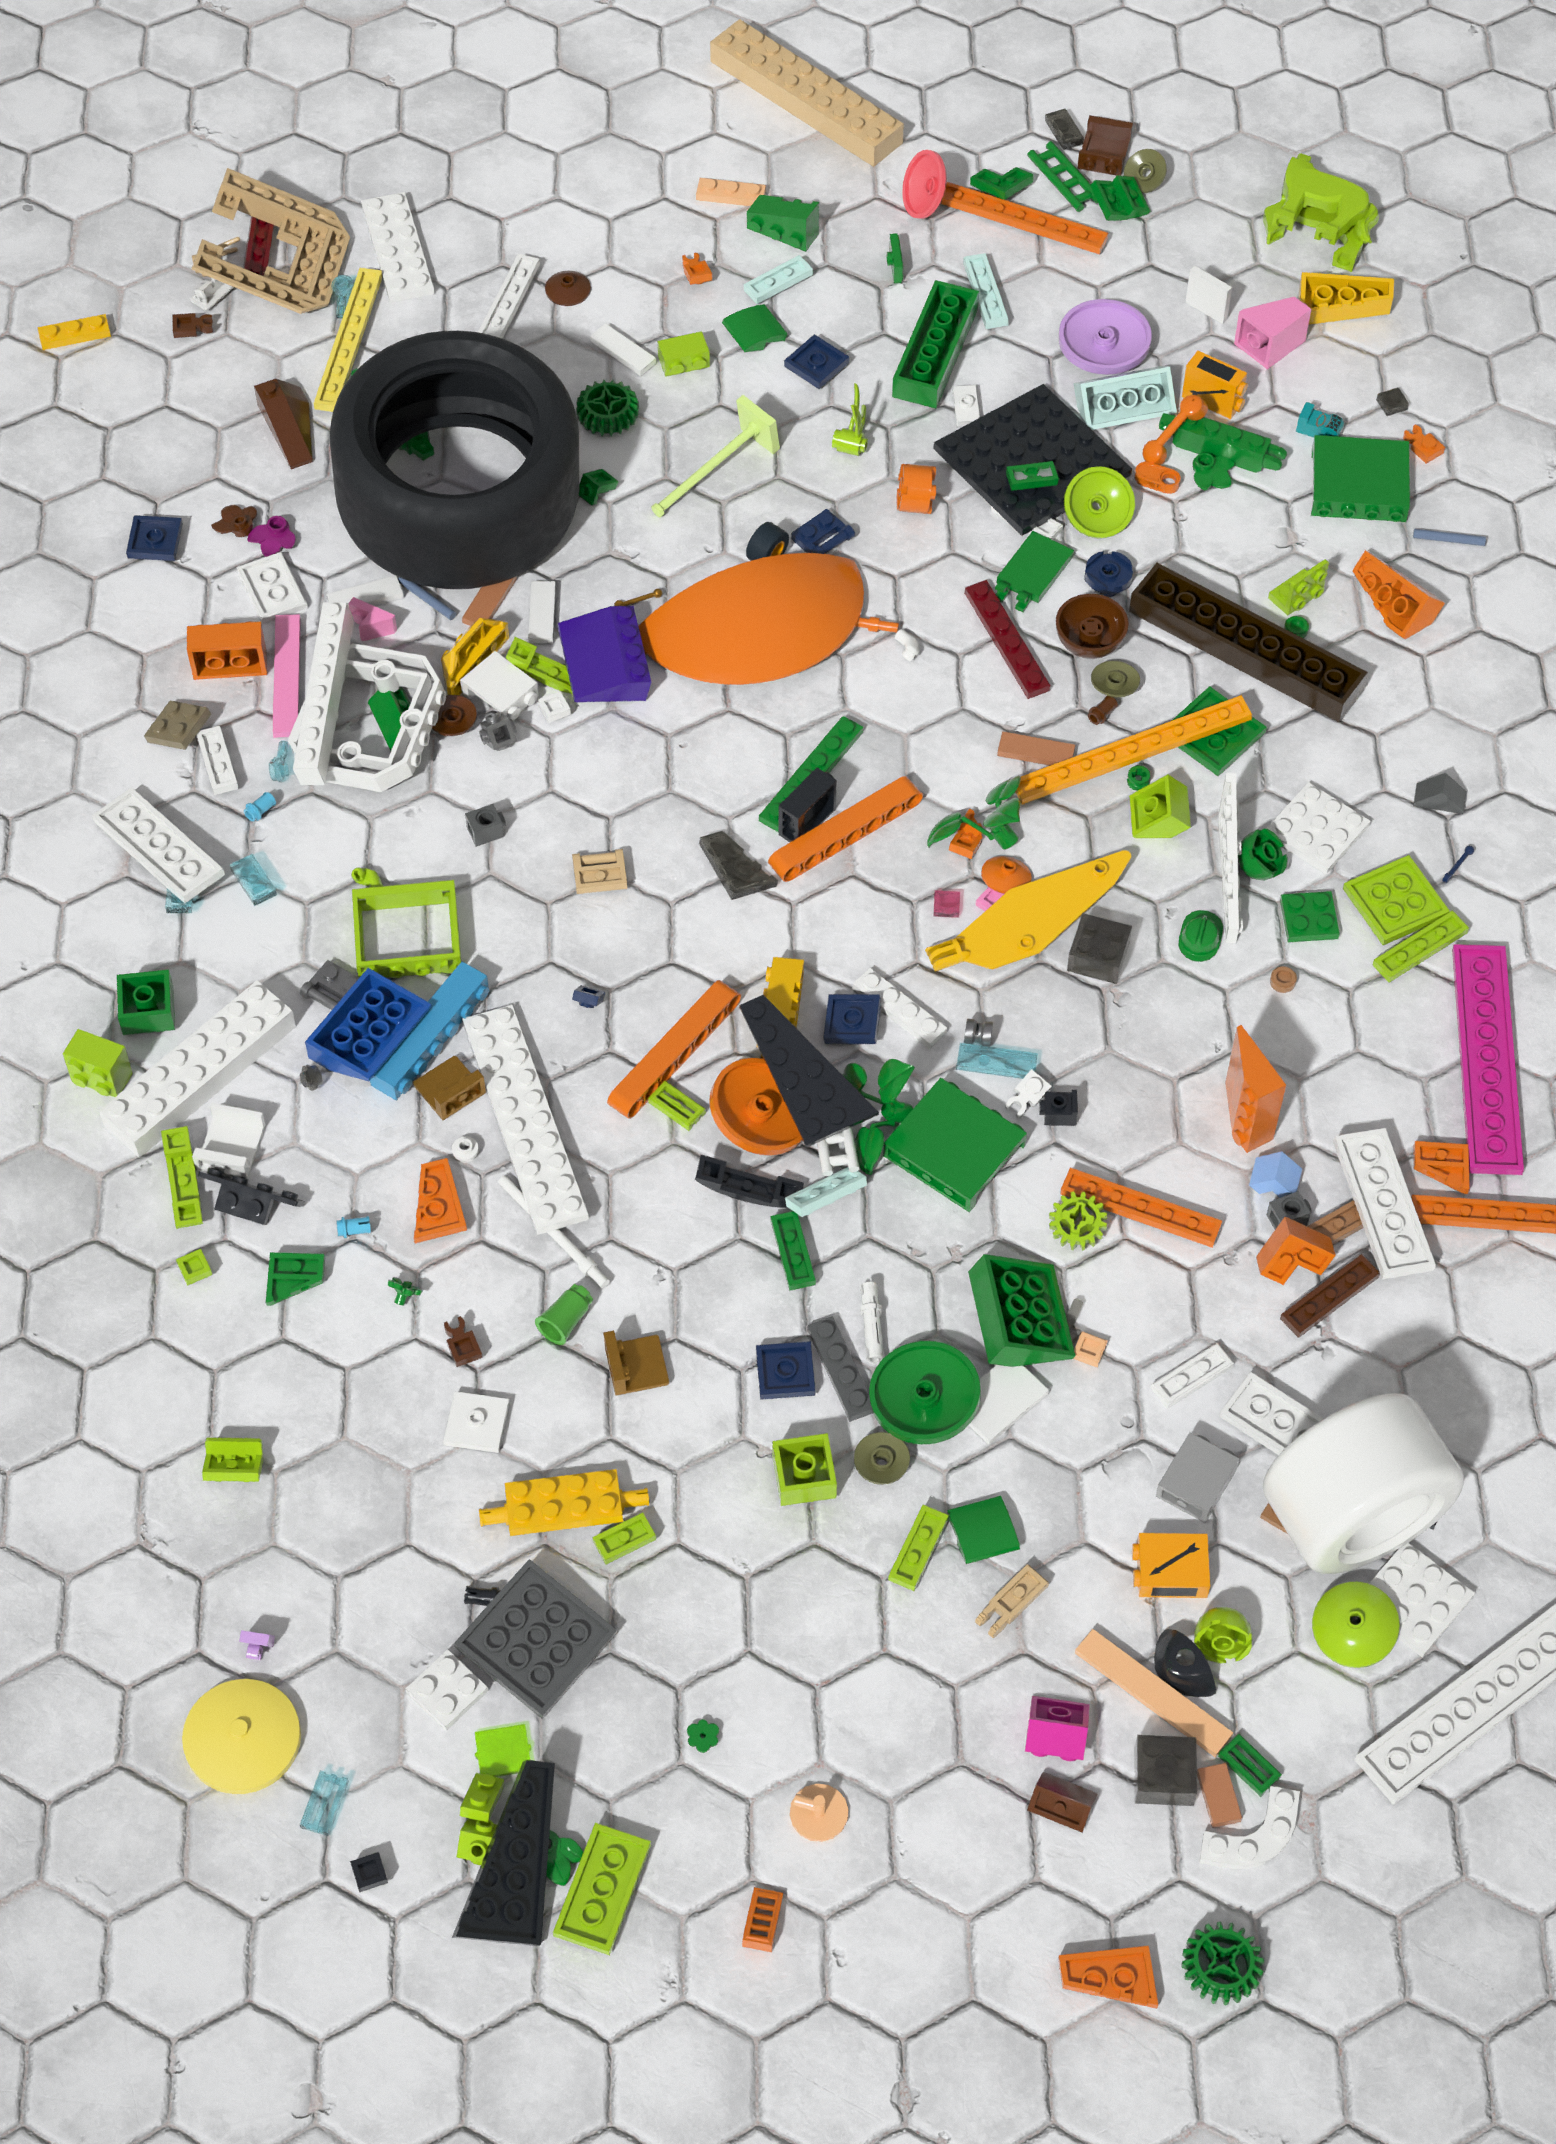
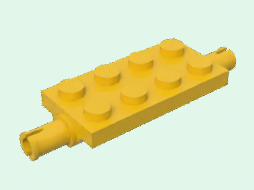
(563, 1503)

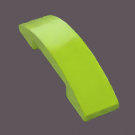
(538, 666)
(182, 1177)

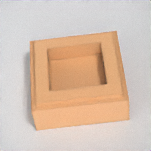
(1090, 1349)

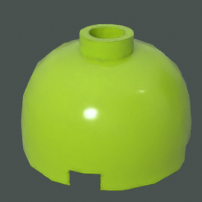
(1223, 1634)

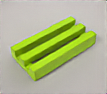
(671, 1113)

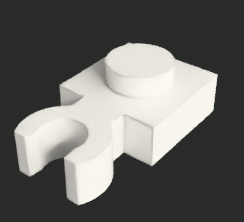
(1029, 1091)

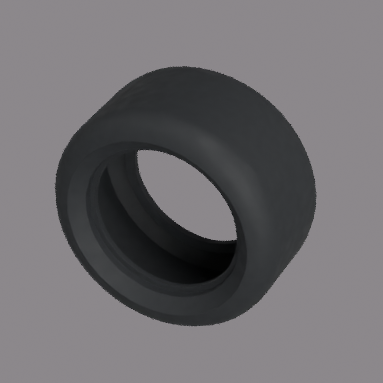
(455, 383)

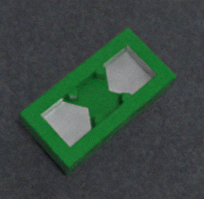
(1032, 475)

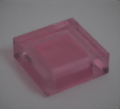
(946, 904)

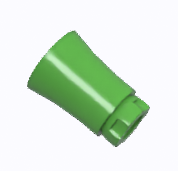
(564, 1314)

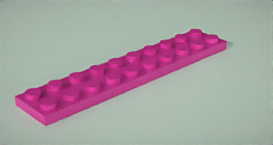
(1487, 1060)

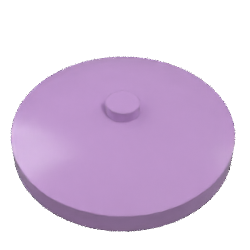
(1104, 336)

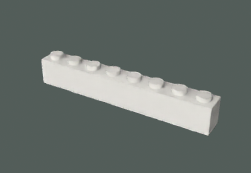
(323, 693)

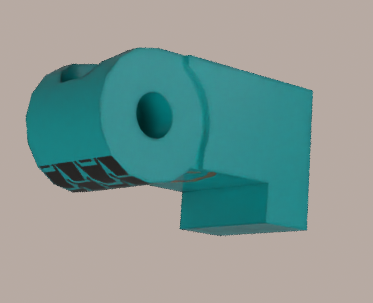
(1315, 422)

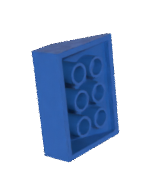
(365, 1027)

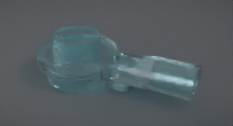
(342, 288)
(278, 766)

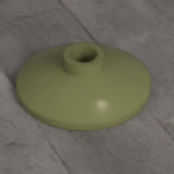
(1145, 161)
(1115, 679)
(881, 1447)

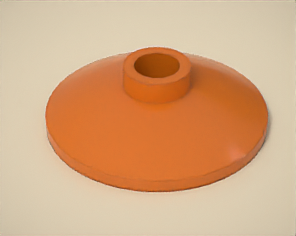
(1005, 873)

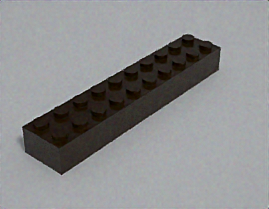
(1248, 642)

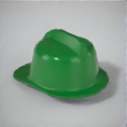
(1200, 935)

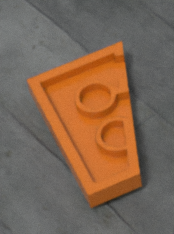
(438, 1203)
(1111, 1974)

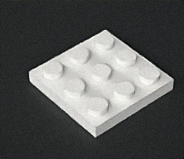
(1318, 828)
(1423, 1595)

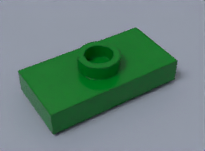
(894, 258)

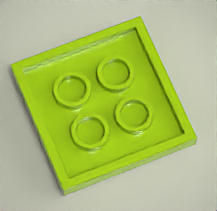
(1395, 899)

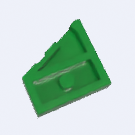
(292, 1275)

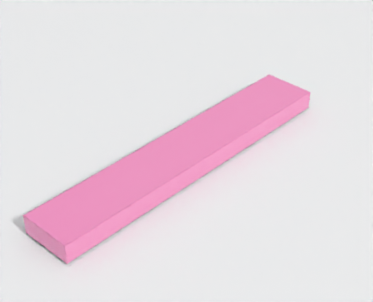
(286, 674)

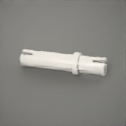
(871, 1315)

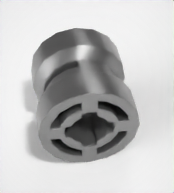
(984, 1032)

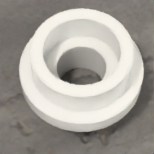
(465, 1155)

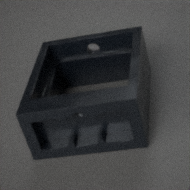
(807, 805)

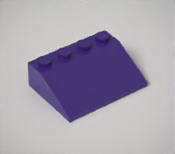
(605, 656)

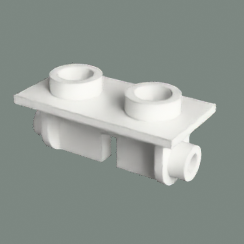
(210, 293)

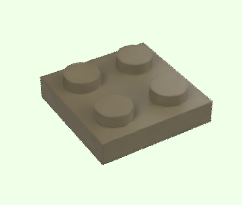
(177, 725)

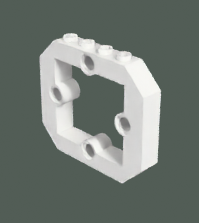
(389, 671)

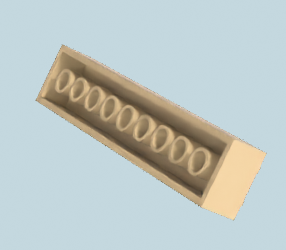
(806, 92)

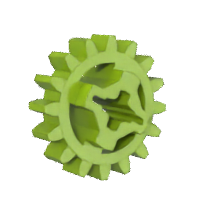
(1088, 1222)

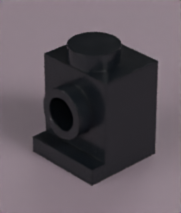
(1059, 1108)

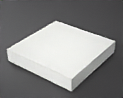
(1208, 294)

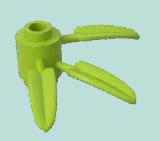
(848, 440)

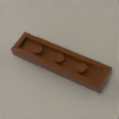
(1329, 1296)

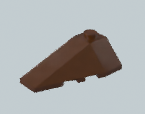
(288, 418)

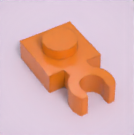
(696, 270)
(1426, 446)

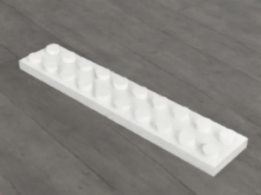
(525, 1120)
(1463, 1710)

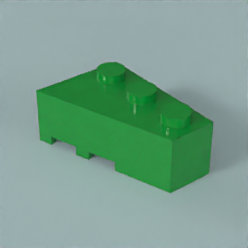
(785, 221)

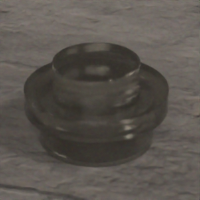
(311, 1077)

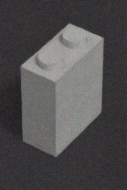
(1197, 1477)

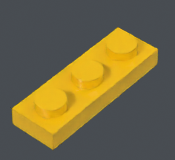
(74, 332)

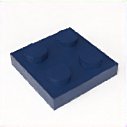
(816, 361)
(154, 538)
(852, 1019)
(785, 1370)

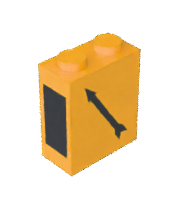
(1216, 383)
(1171, 1565)

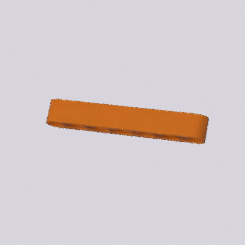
(845, 829)
(674, 1049)

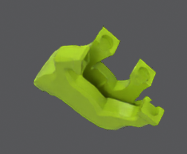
(1325, 203)

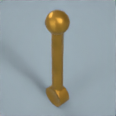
(656, 593)

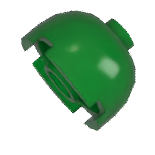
(1262, 855)

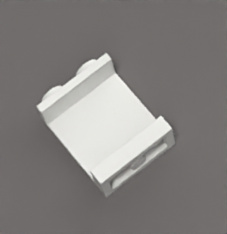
(501, 686)
(230, 1140)

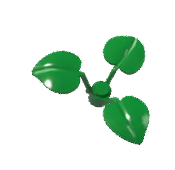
(997, 821)
(891, 1081)

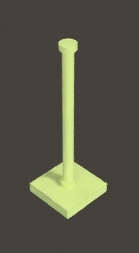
(754, 424)

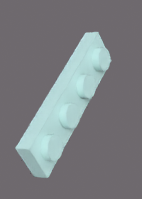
(989, 300)

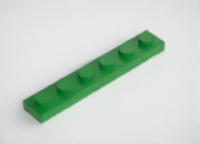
(824, 757)

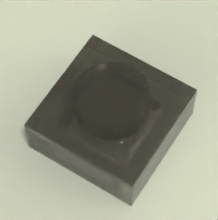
(1392, 401)

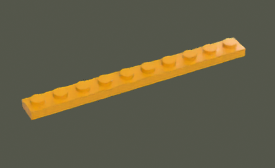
(1133, 749)

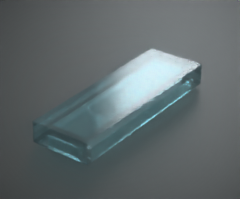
(995, 1061)

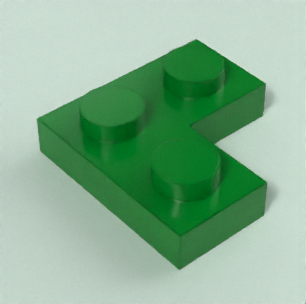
(1004, 185)

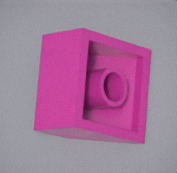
(1057, 1728)

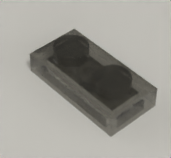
(1064, 129)

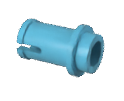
(259, 807)
(353, 1226)

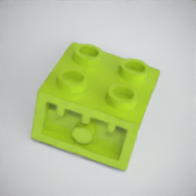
(1300, 588)

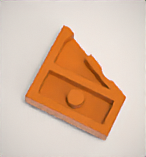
(1444, 1163)

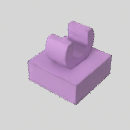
(256, 1643)

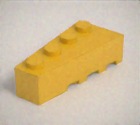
(1345, 296)

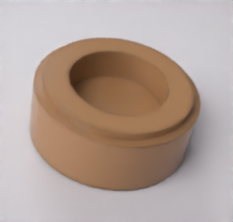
(1283, 979)

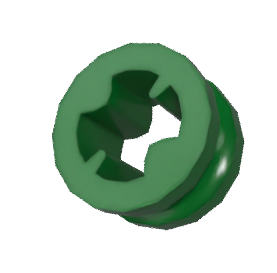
(1138, 771)

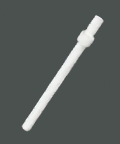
(586, 1264)

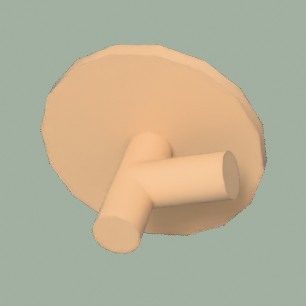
(819, 1812)

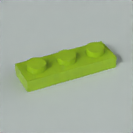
(918, 1547)

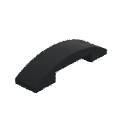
(744, 1185)

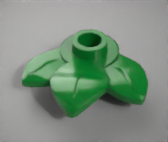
(1212, 471)
(559, 1858)

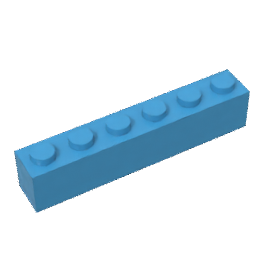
(449, 1006)

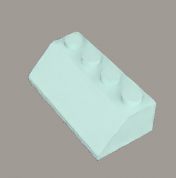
(1125, 397)

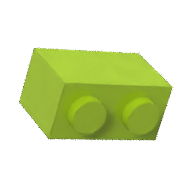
(683, 353)

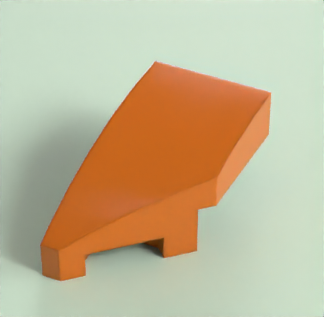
(967, 838)

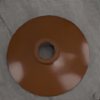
(567, 288)
(460, 711)

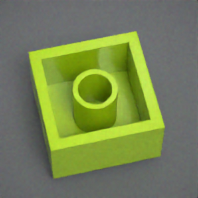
(97, 1063)
(804, 1469)

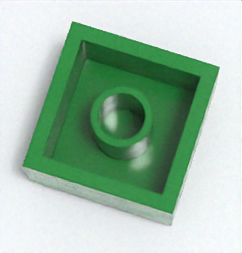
(145, 1002)

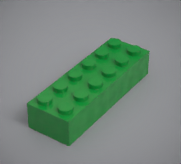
(935, 344)

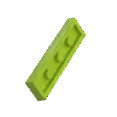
(1420, 946)

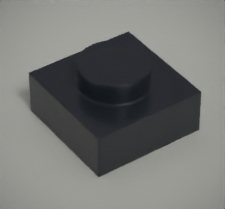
(369, 1872)

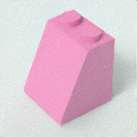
(1272, 329)

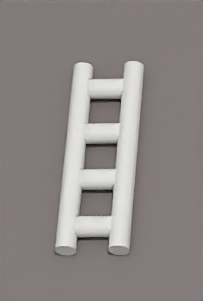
(849, 1158)

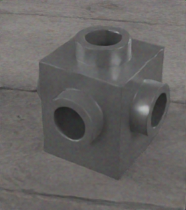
(505, 734)

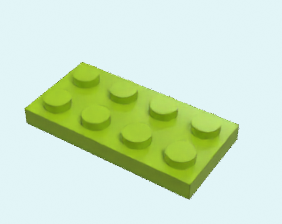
(602, 1889)

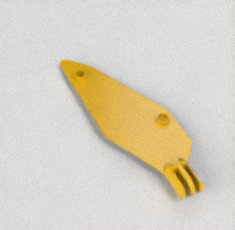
(1030, 916)

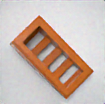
(757, 1941)

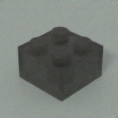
(1099, 948)
(1165, 1770)

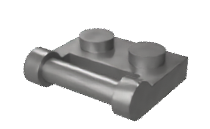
(333, 980)

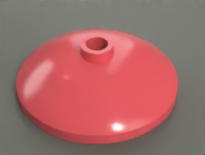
(924, 184)

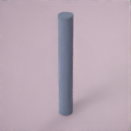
(1449, 537)
(428, 598)

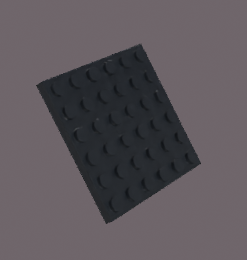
(1023, 432)

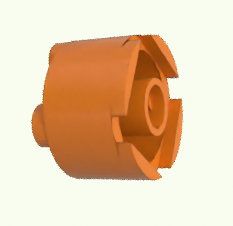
(916, 488)

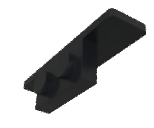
(246, 1200)

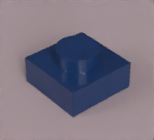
(588, 996)

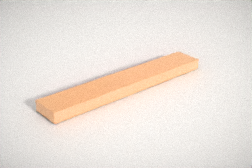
(1153, 1692)

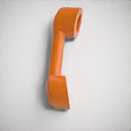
(1191, 407)

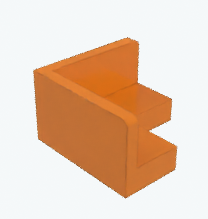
(1293, 1246)

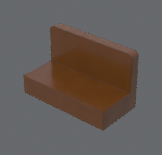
(1062, 1801)

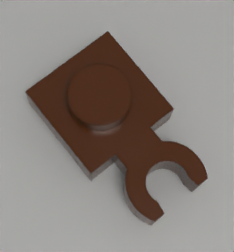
(187, 324)
(461, 1344)

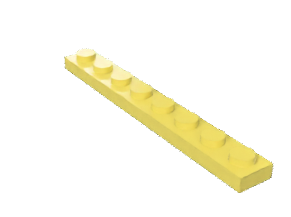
(348, 338)

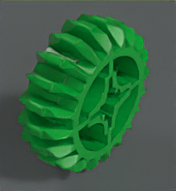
(621, 411)
(1204, 1980)

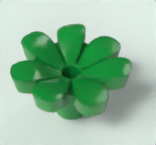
(403, 1290)

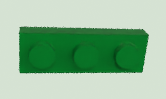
(793, 1250)

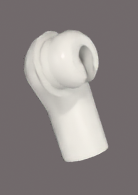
(910, 643)

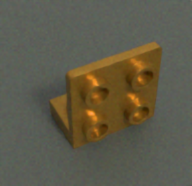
(450, 1087)
(635, 1363)

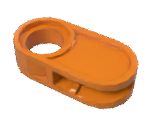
(1152, 477)

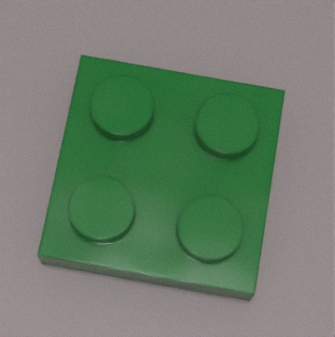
(1309, 916)

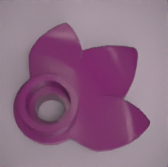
(273, 536)

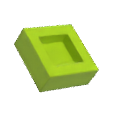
(194, 1267)

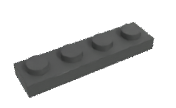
(840, 1368)

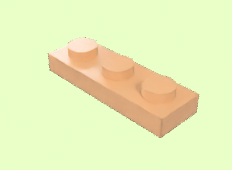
(728, 191)

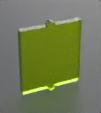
(502, 1750)

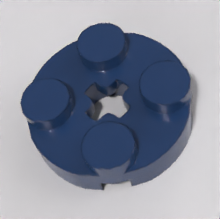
(1104, 583)

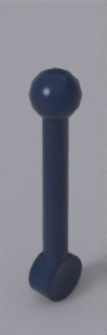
(1469, 850)

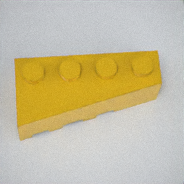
(785, 986)

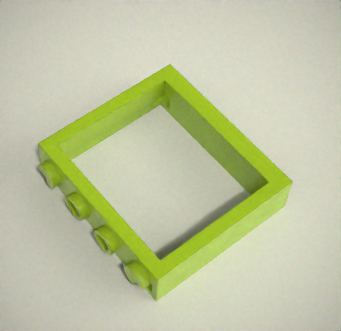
(399, 897)

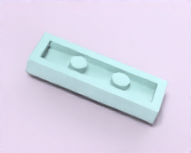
(778, 279)
(825, 1191)

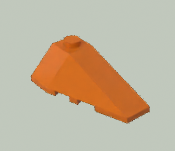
(1400, 600)

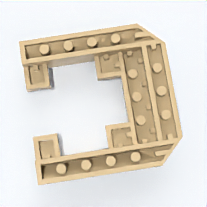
(309, 227)

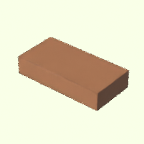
(1219, 1795)

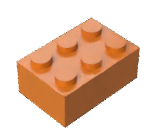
(227, 650)

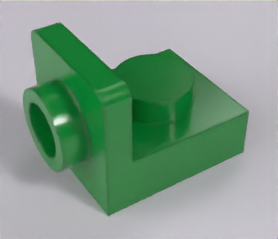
(594, 483)

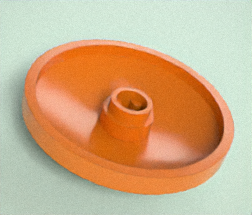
(752, 1109)

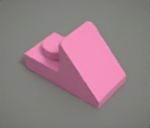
(372, 620)

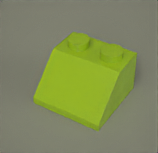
(1160, 809)

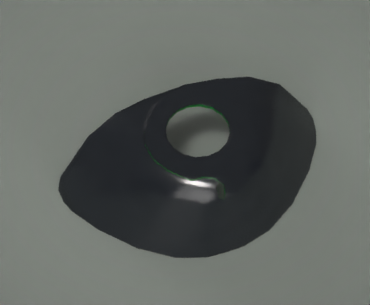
(1189, 1680)

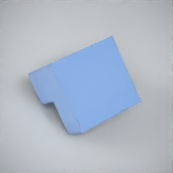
(1276, 1174)

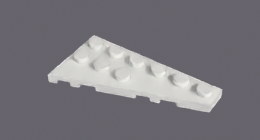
(1229, 850)

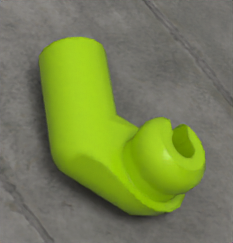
(366, 877)

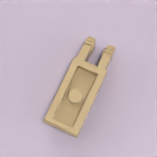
(1013, 1599)

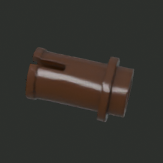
(1098, 714)

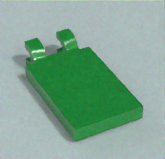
(1033, 570)

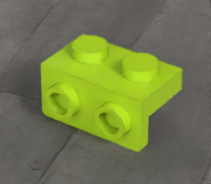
(233, 1459)

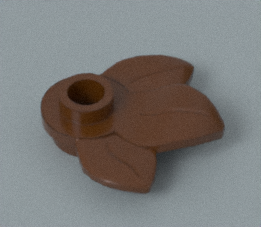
(236, 520)

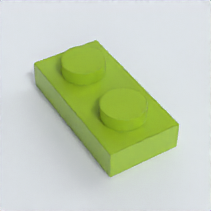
(624, 1538)
(481, 1797)

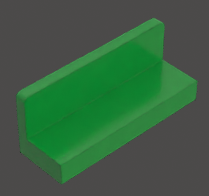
(387, 710)

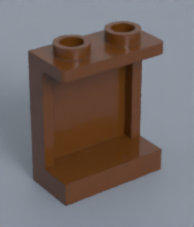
(1105, 145)

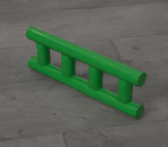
(1065, 165)

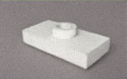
(965, 404)

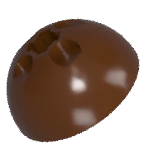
(1091, 625)

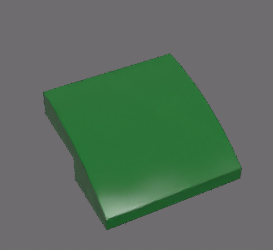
(1120, 198)
(754, 328)
(983, 1529)

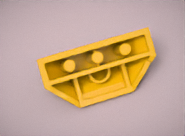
(471, 649)

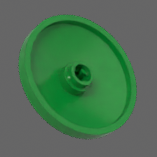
(925, 1392)

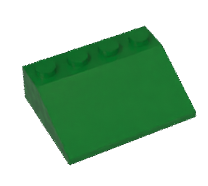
(1020, 1311)

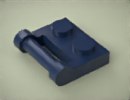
(818, 530)

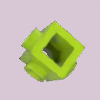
(474, 1840)

